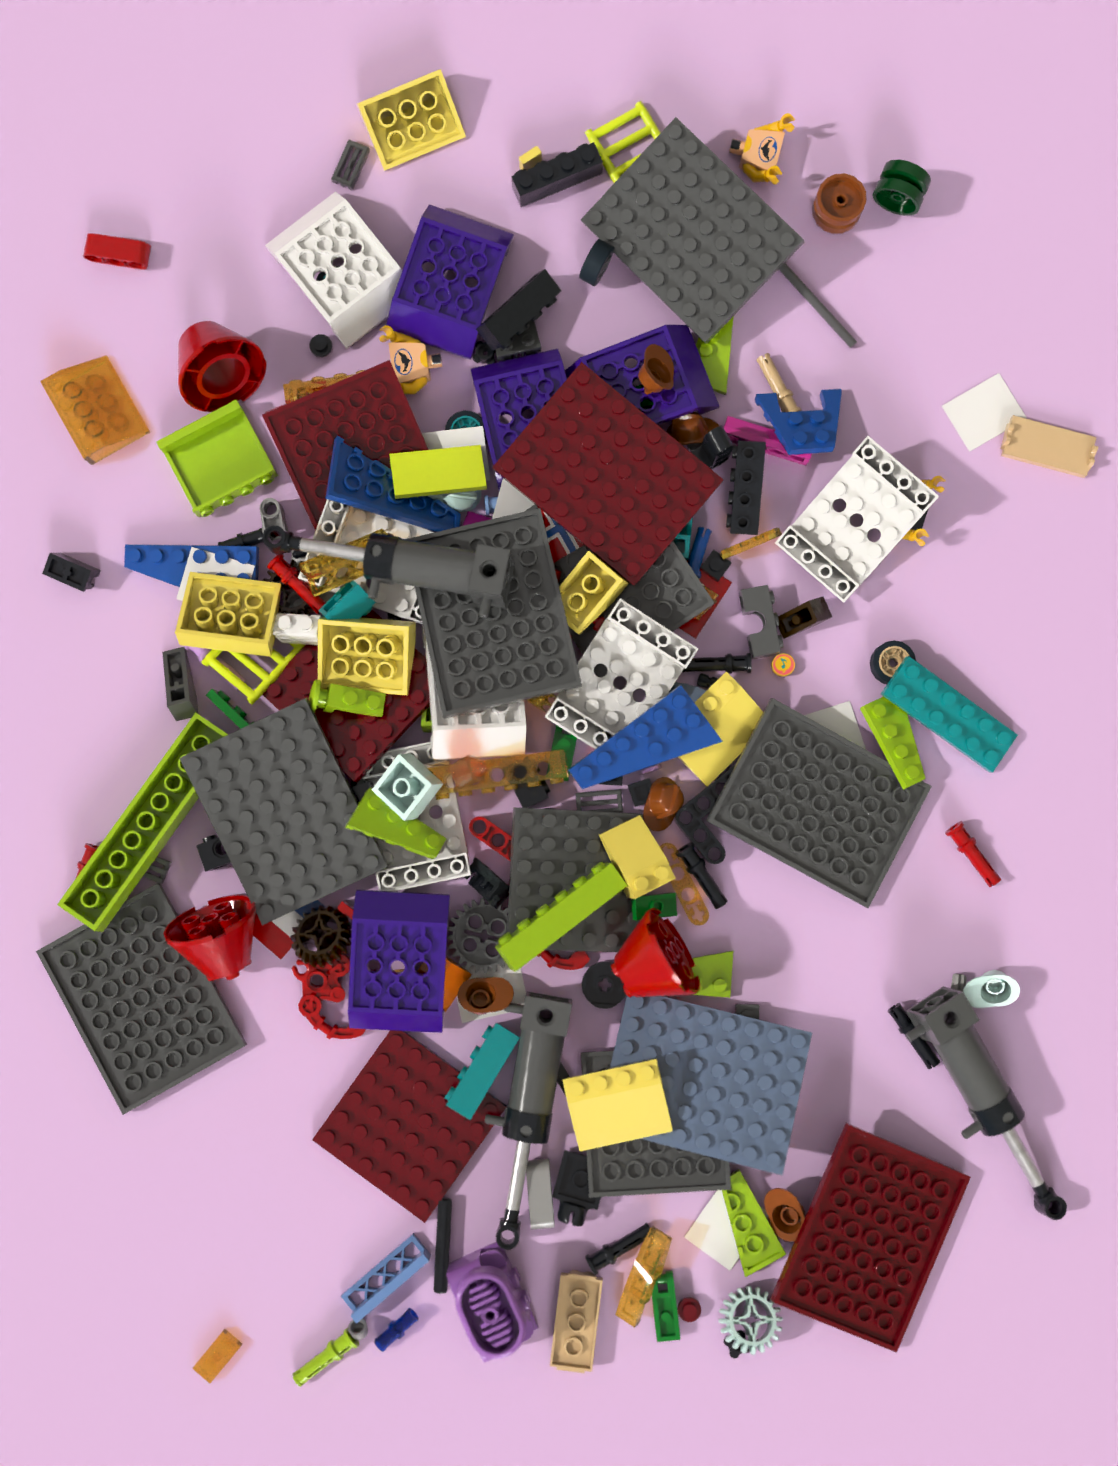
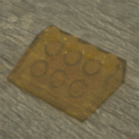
(95, 408)

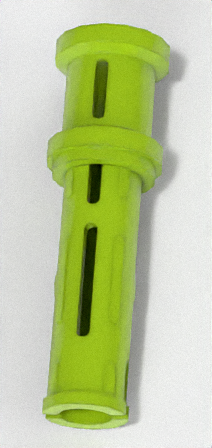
(334, 1352)

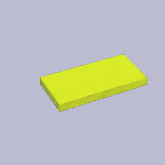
(438, 471)

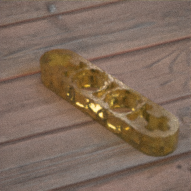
(686, 881)

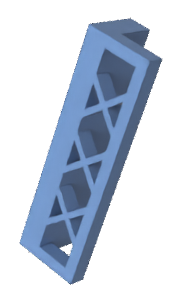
(389, 1286)

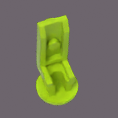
(346, 699)

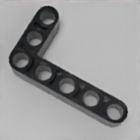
(715, 448)
(696, 822)

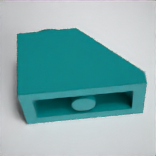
(347, 603)

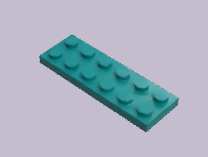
(949, 714)

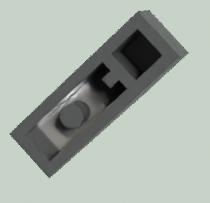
(179, 684)

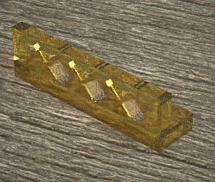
(329, 566)

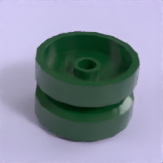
(901, 187)

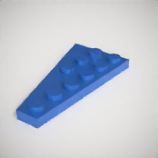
(369, 487)

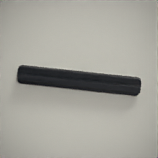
(442, 1245)

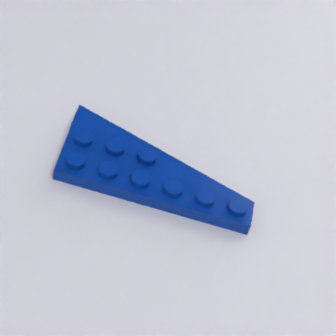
(169, 561)
(659, 734)

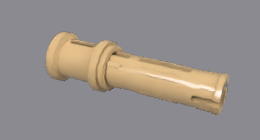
(777, 385)

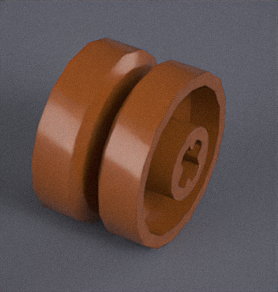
(839, 203)

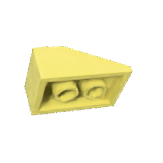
(589, 591)
(637, 857)

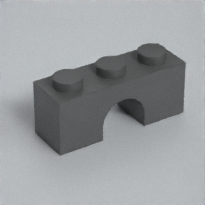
(759, 602)

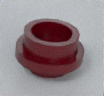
(689, 1309)

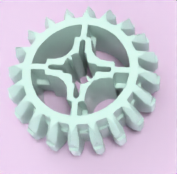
(750, 1331)

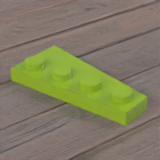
(896, 740)

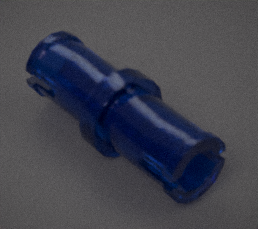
(396, 1329)

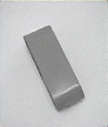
(540, 1194)

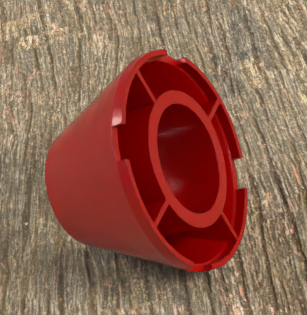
(217, 366)

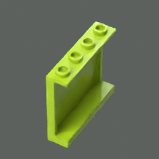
(217, 459)

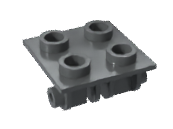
(525, 342)

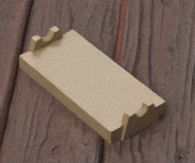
(1049, 446)
(576, 1321)

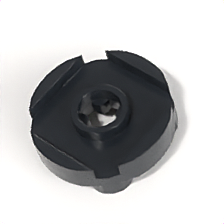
(594, 993)

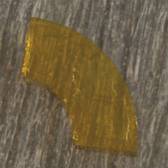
(750, 543)

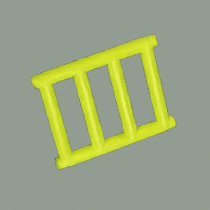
(650, 128)
(268, 679)

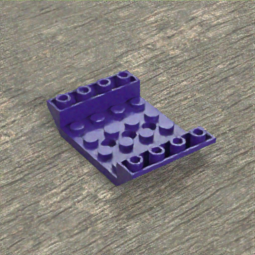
(440, 309)
(691, 383)
(512, 388)
(403, 929)

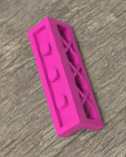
(744, 430)

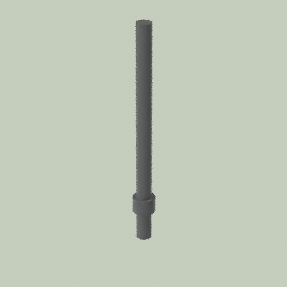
(817, 305)

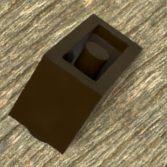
(804, 617)

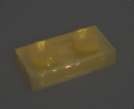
(217, 1356)

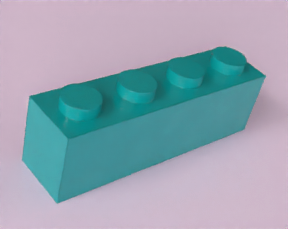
(482, 1071)

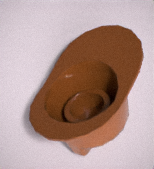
(657, 370)
(691, 428)
(662, 804)
(485, 995)
(784, 1213)

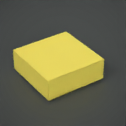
(530, 158)

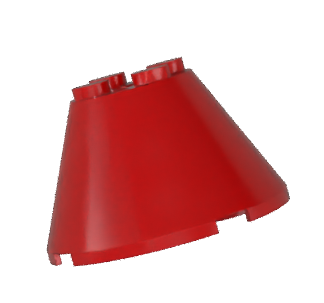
(216, 936)
(655, 960)

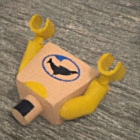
(762, 150)
(410, 360)

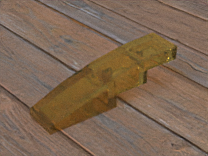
(643, 1276)

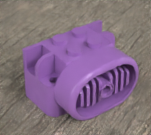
(491, 1302)

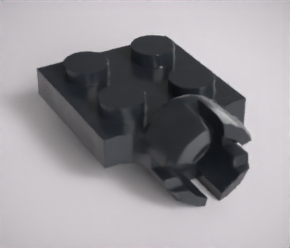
(573, 1189)

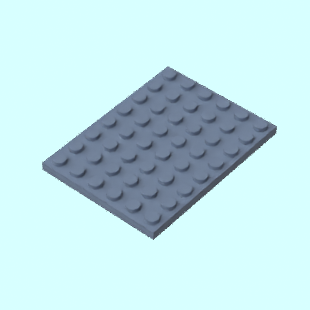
(723, 1076)

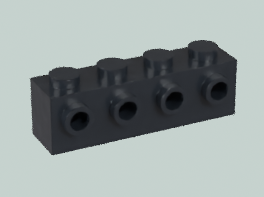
(557, 174)
(519, 310)
(747, 487)

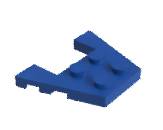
(804, 430)

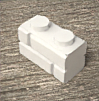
(296, 628)

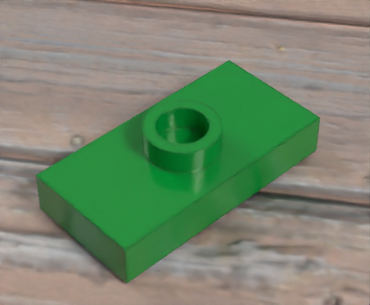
(664, 902)

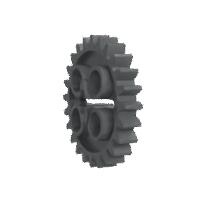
(479, 956)

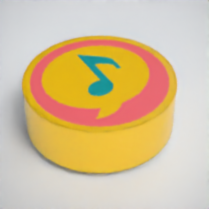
(783, 665)

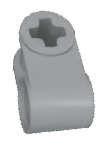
(277, 518)

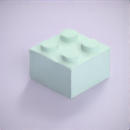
(407, 786)

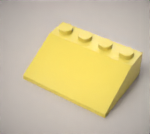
(411, 119)
(228, 614)
(366, 654)
(733, 718)
(617, 1105)

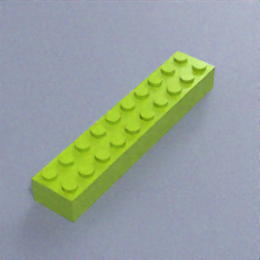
(138, 833)

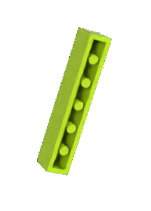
(560, 916)

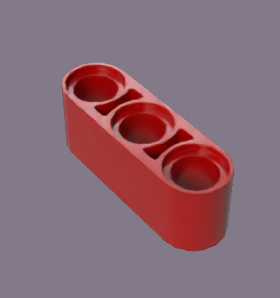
(117, 251)
(487, 836)

